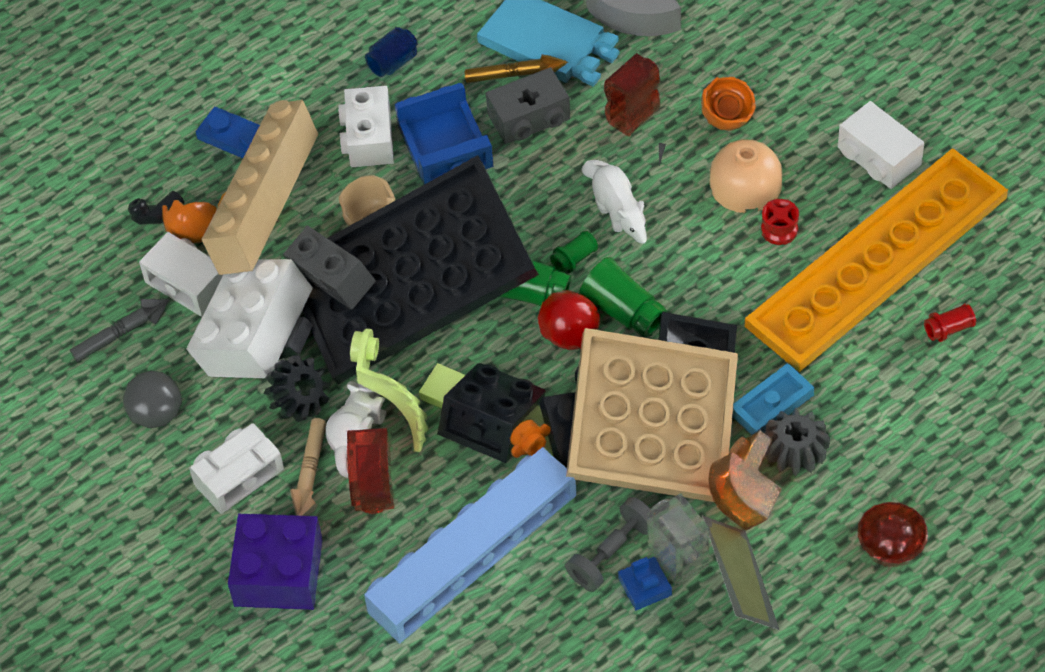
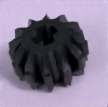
(292, 402)

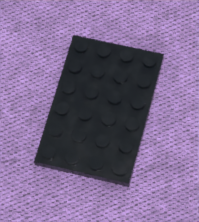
(431, 263)

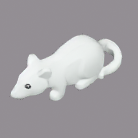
(614, 196)
(358, 413)

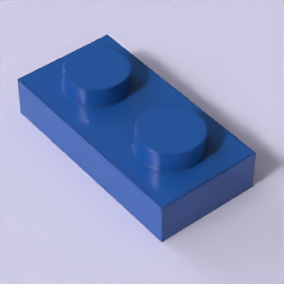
(227, 131)

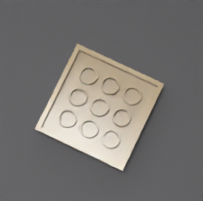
(650, 414)

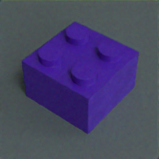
(275, 561)

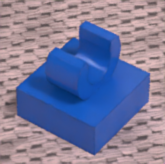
(645, 582)

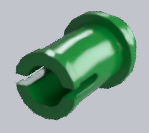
(566, 257)

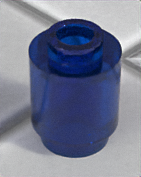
(391, 52)

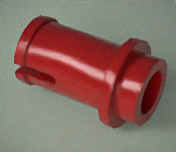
(941, 325)

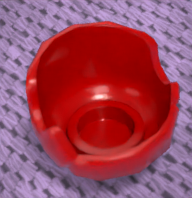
(565, 317)

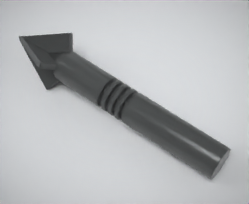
(150, 310)

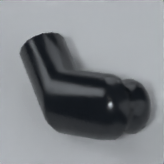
(151, 214)

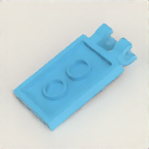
(536, 28)

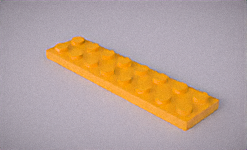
(875, 259)

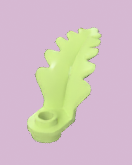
(365, 349)

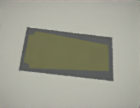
(741, 573)

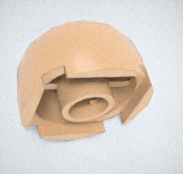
(745, 175)

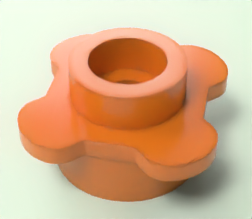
(528, 438)

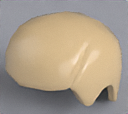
(364, 197)

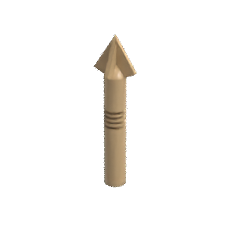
(303, 494)

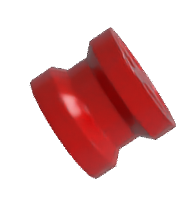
(780, 212)

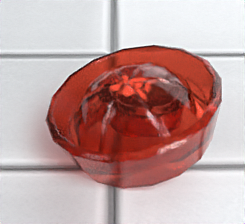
(892, 533)

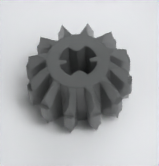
(797, 441)

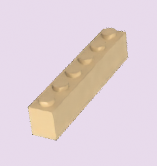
(260, 187)

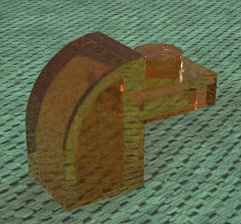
(738, 485)

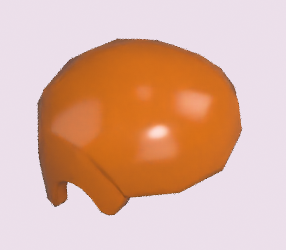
(728, 103)
(188, 220)

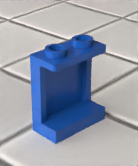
(441, 132)

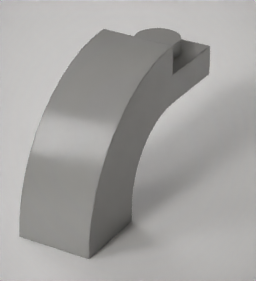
(638, 16)

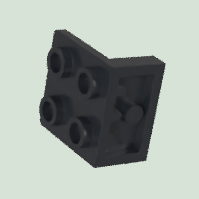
(487, 409)

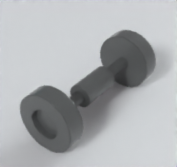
(585, 571)

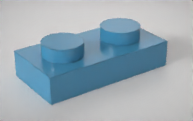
(780, 391)

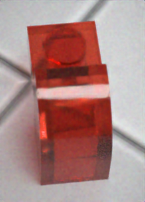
(370, 470)

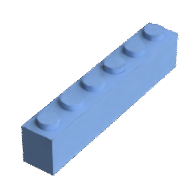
(469, 544)

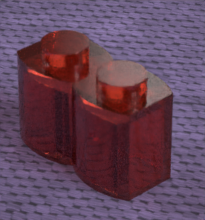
(632, 94)

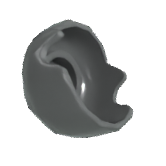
(152, 399)

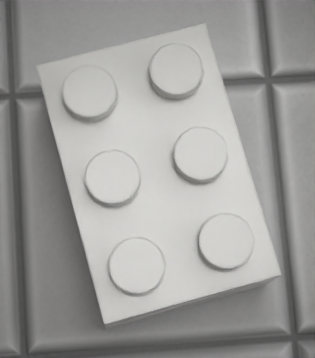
(250, 320)

